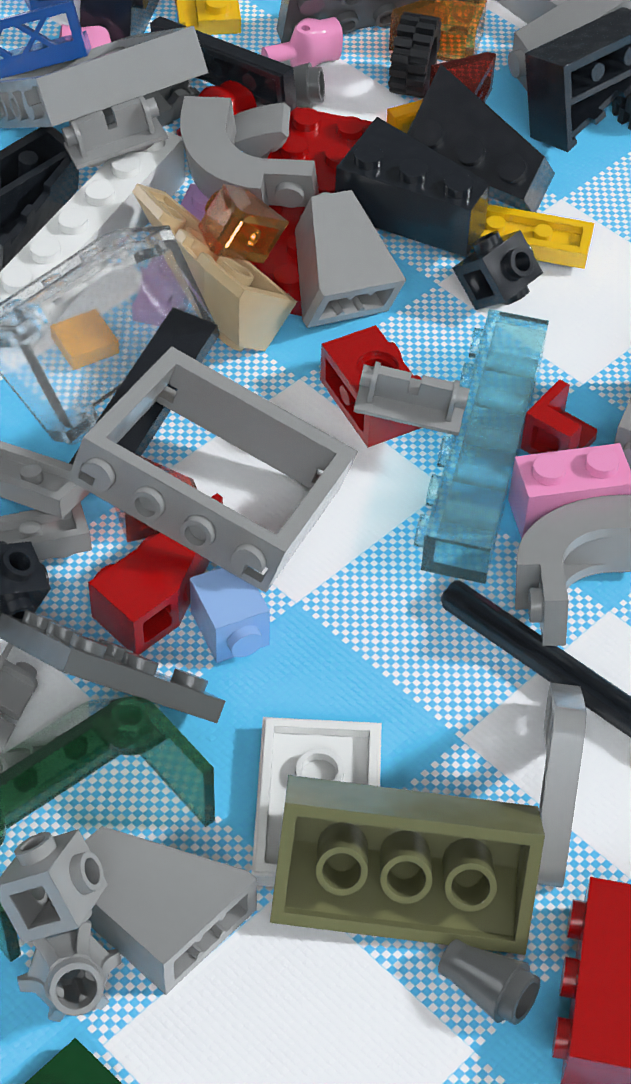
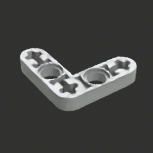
(564, 748)

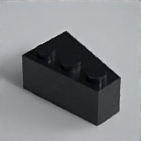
(578, 78)
(479, 140)
(34, 186)
(414, 189)

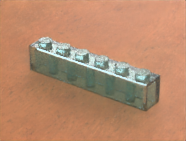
(479, 462)

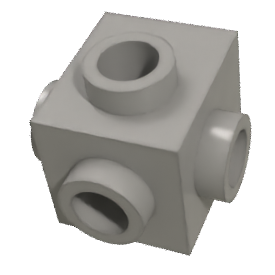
(51, 885)

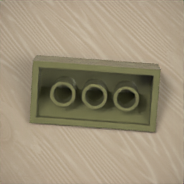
(407, 864)

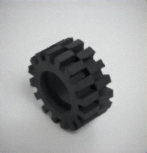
(414, 54)

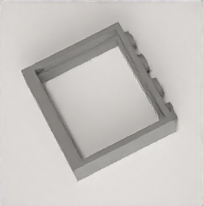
(101, 79)
(190, 514)

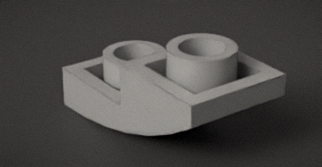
(262, 129)

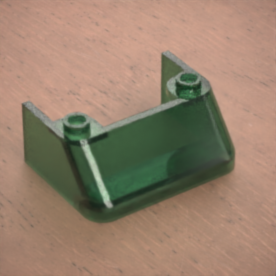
(86, 742)

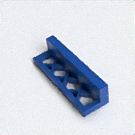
(48, 51)

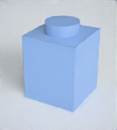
(229, 614)

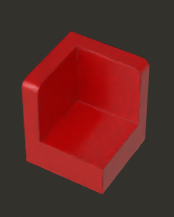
(551, 427)

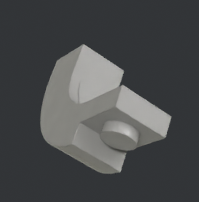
(213, 160)
(565, 547)

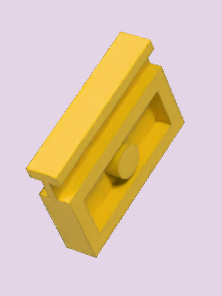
(210, 16)

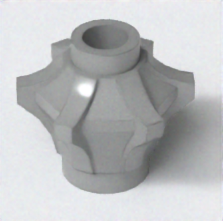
(70, 972)

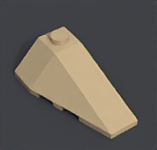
(238, 295)

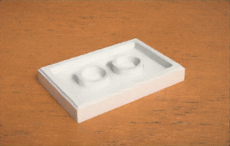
(306, 749)

